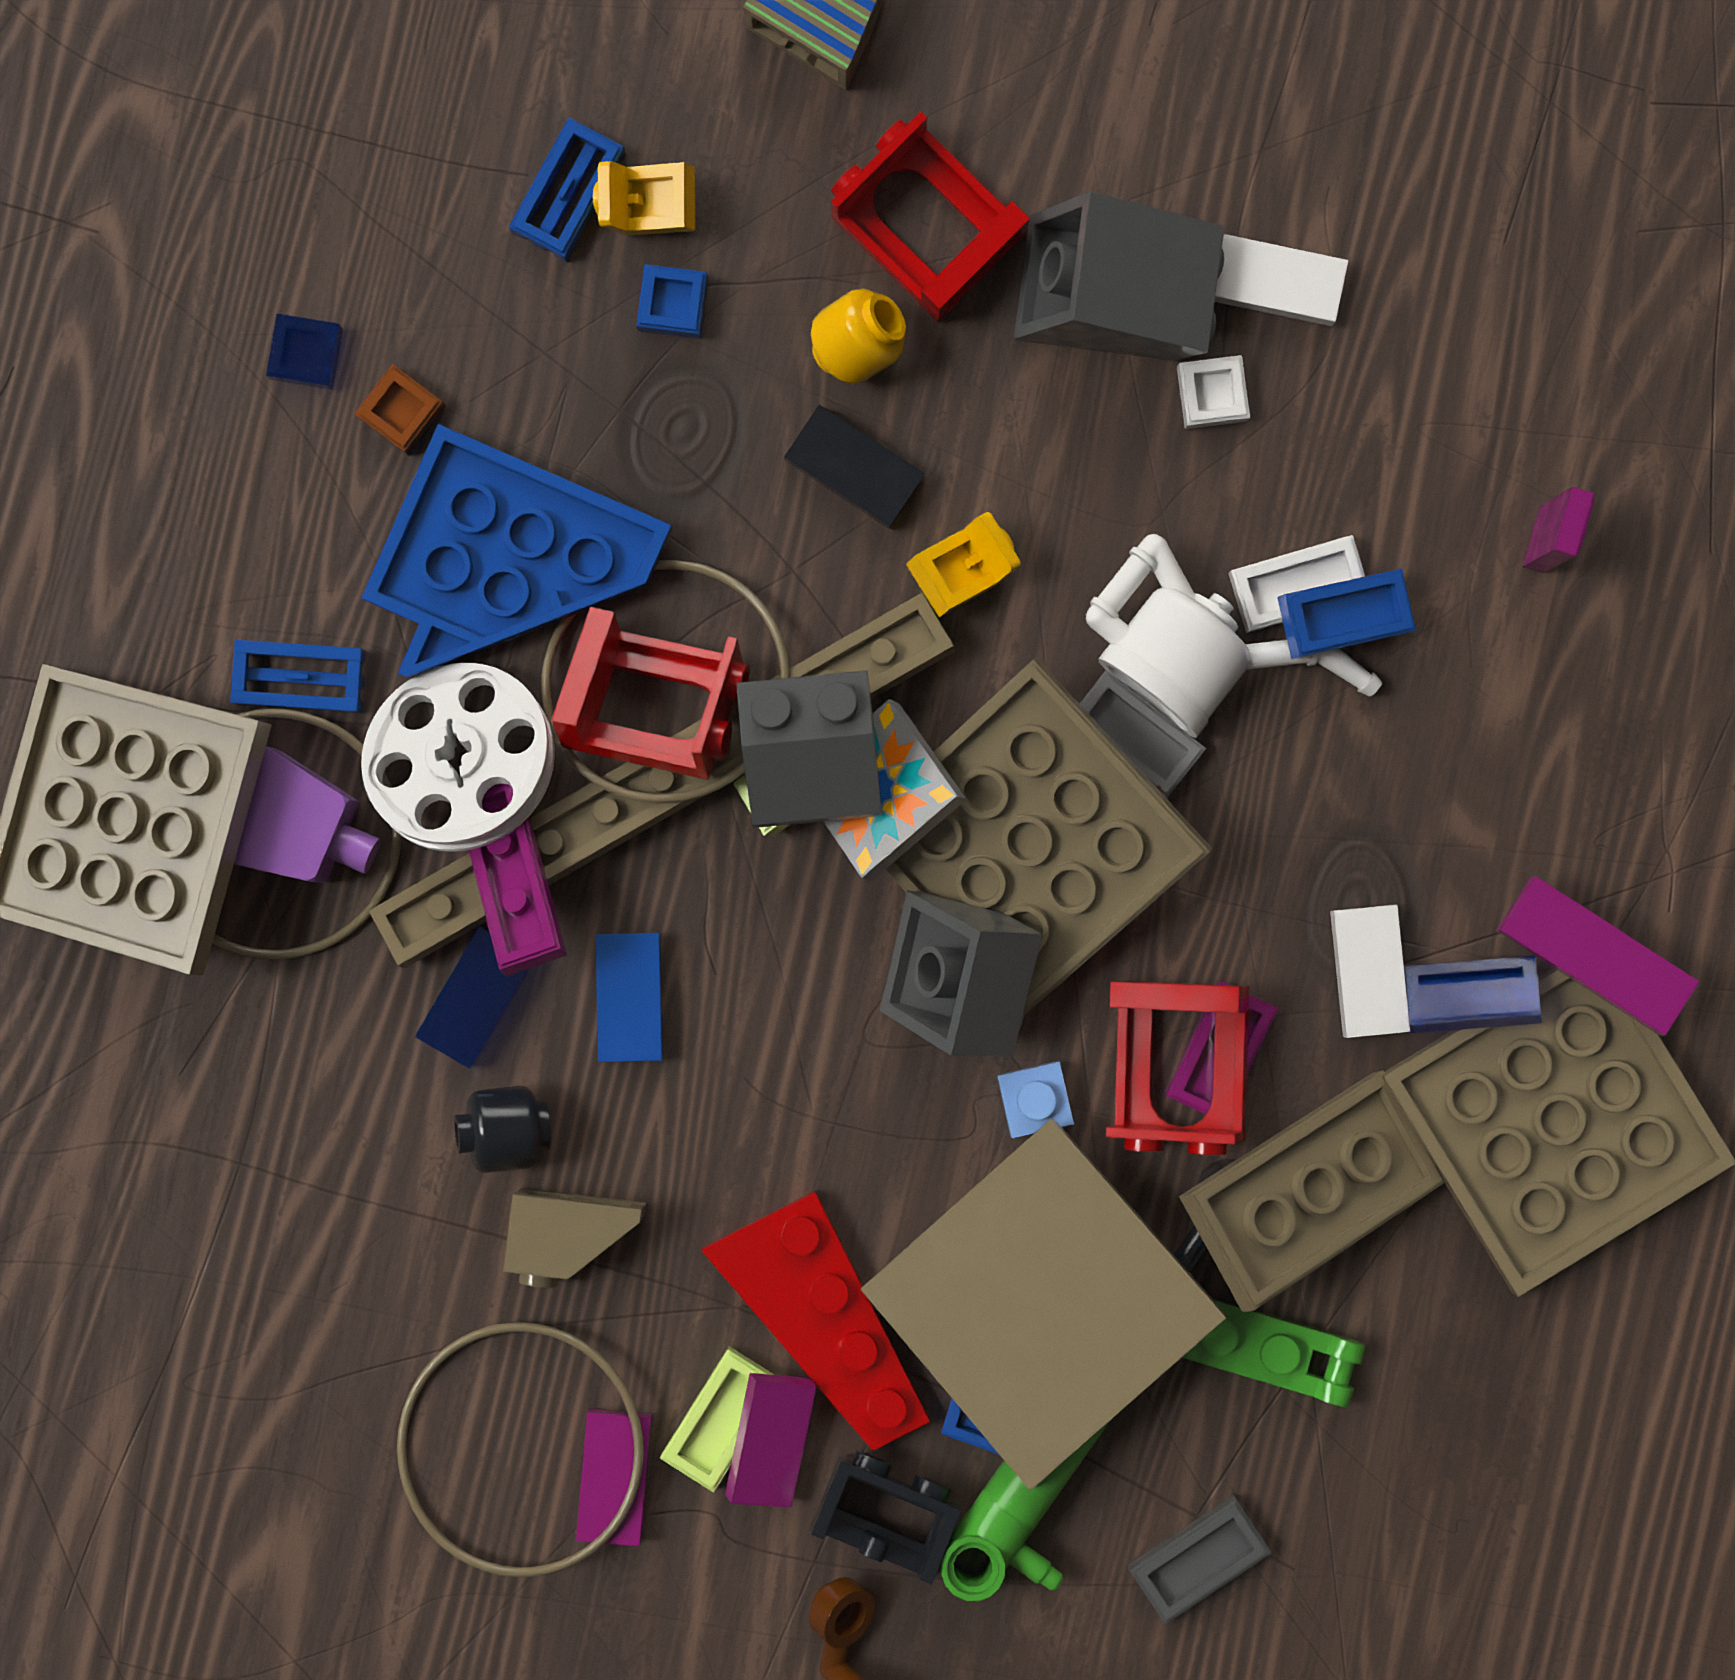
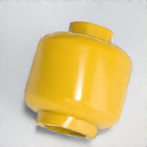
(858, 336)

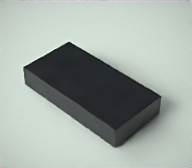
(854, 466)

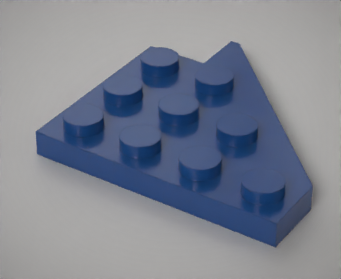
(502, 551)

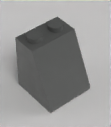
(1119, 279)

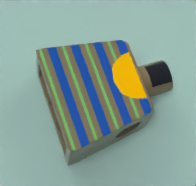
(818, 33)

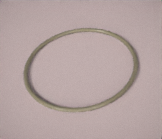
(669, 797)
(389, 874)
(403, 1464)

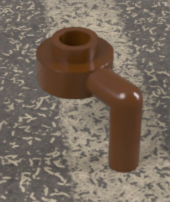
(840, 1617)

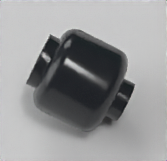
(503, 1129)

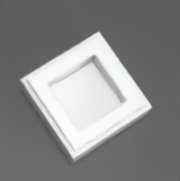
(1213, 392)

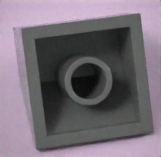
(809, 749)
(960, 975)

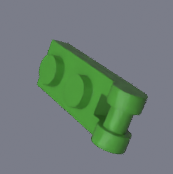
(1280, 1353)

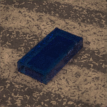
(1473, 994)
(470, 1003)

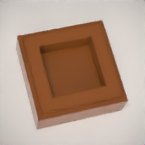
(400, 409)

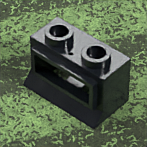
(877, 1540)

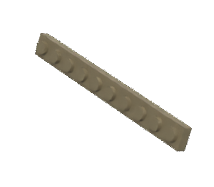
(598, 821)

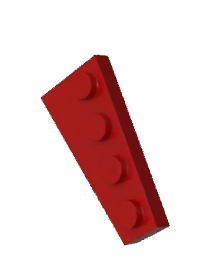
(812, 1301)

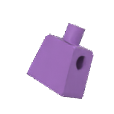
(301, 824)

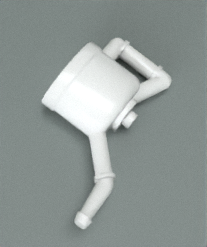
(1184, 647)

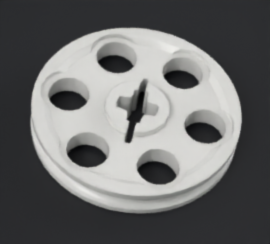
(481, 767)

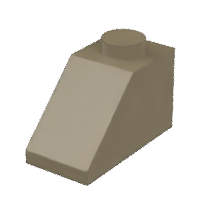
(562, 1232)

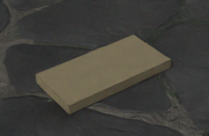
(1311, 1191)

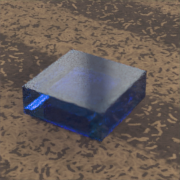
(304, 351)

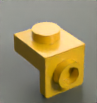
(645, 198)
(964, 564)

